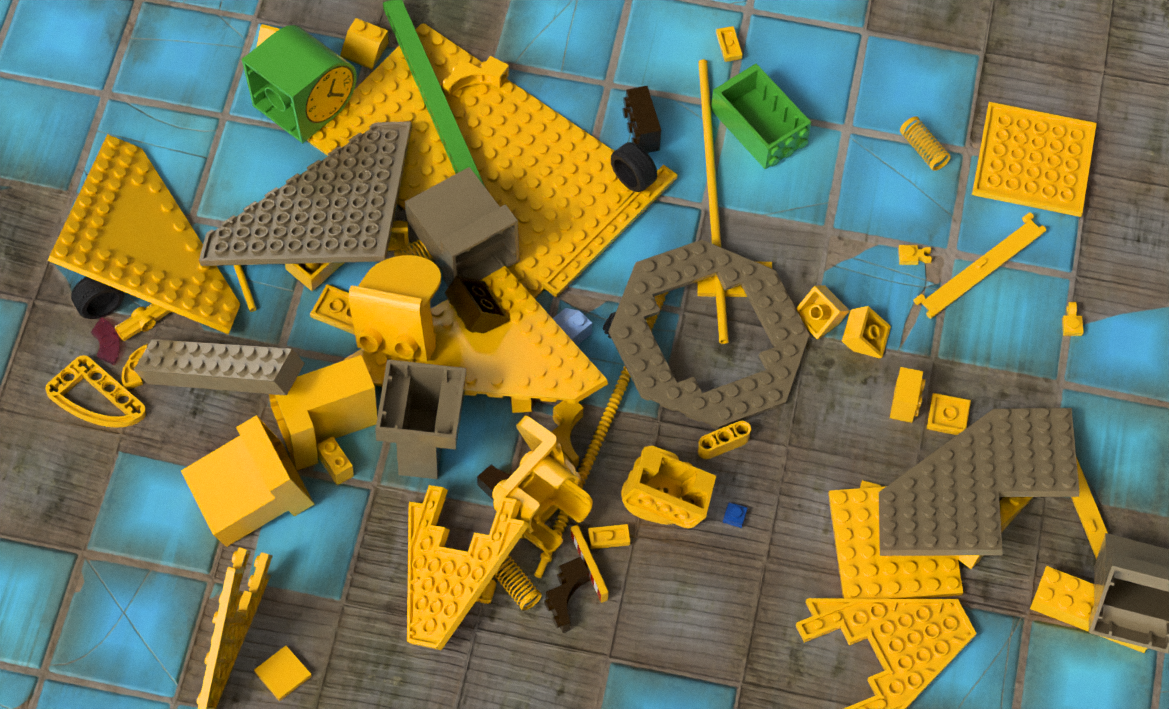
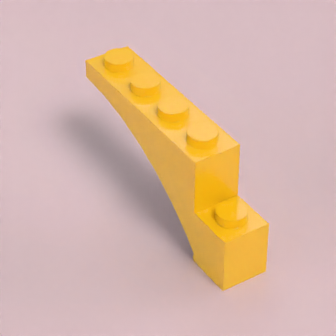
(1008, 511)

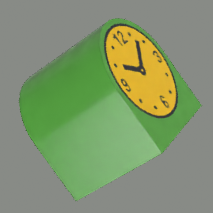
(298, 81)

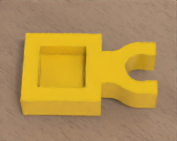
(912, 255)

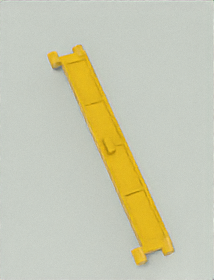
(982, 267)
(1089, 513)

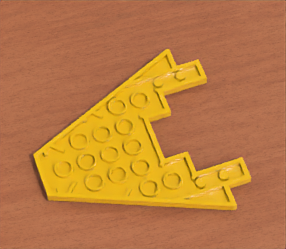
(448, 580)
(232, 624)
(908, 636)

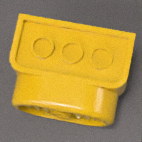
(667, 490)

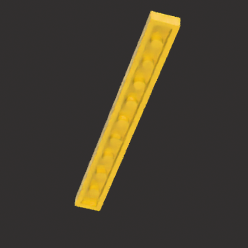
(608, 233)

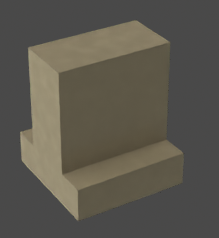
(464, 227)
(420, 414)
(1131, 593)

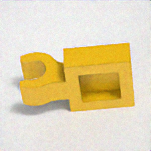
(1071, 323)

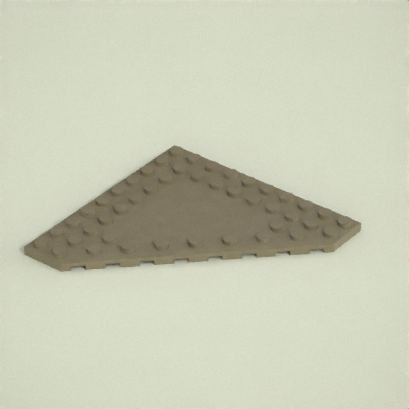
(325, 215)

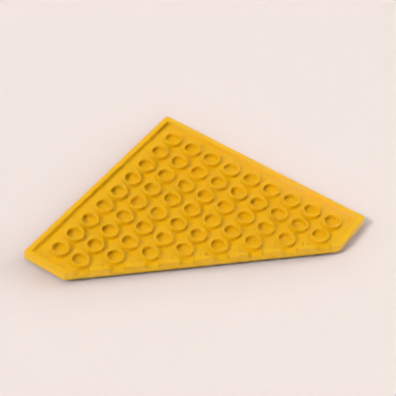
(139, 241)
(517, 359)

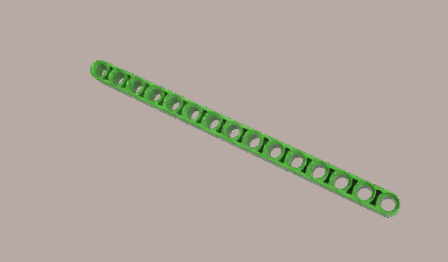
(429, 87)

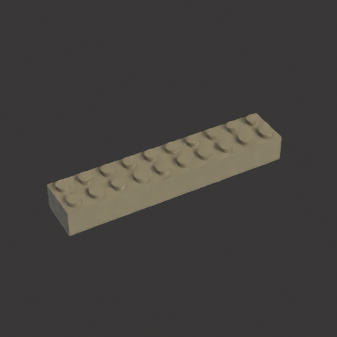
(219, 366)

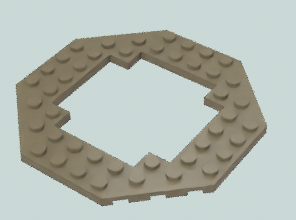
(647, 364)

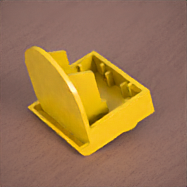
(394, 307)

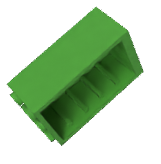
(760, 116)

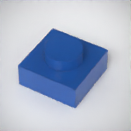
(735, 515)

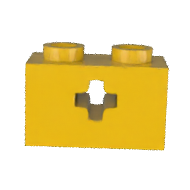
(334, 460)

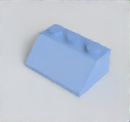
(574, 324)

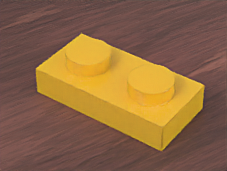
(729, 44)
(609, 536)

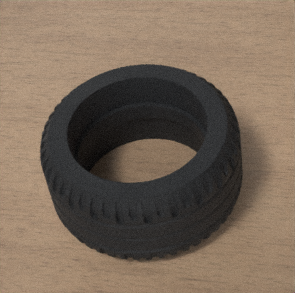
(634, 167)
(95, 298)

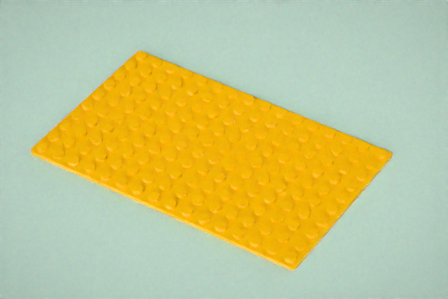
(526, 154)

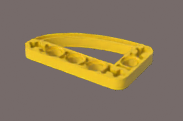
(81, 372)

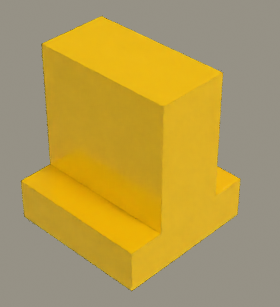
(323, 406)
(246, 483)

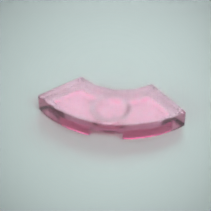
(108, 341)

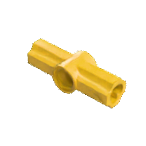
(141, 320)

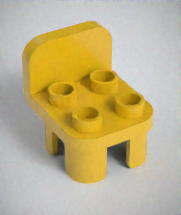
(543, 485)

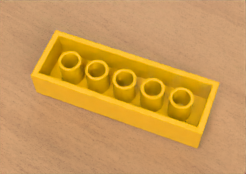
(1068, 600)

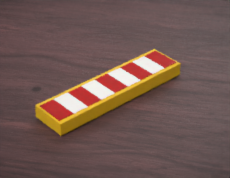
(594, 573)

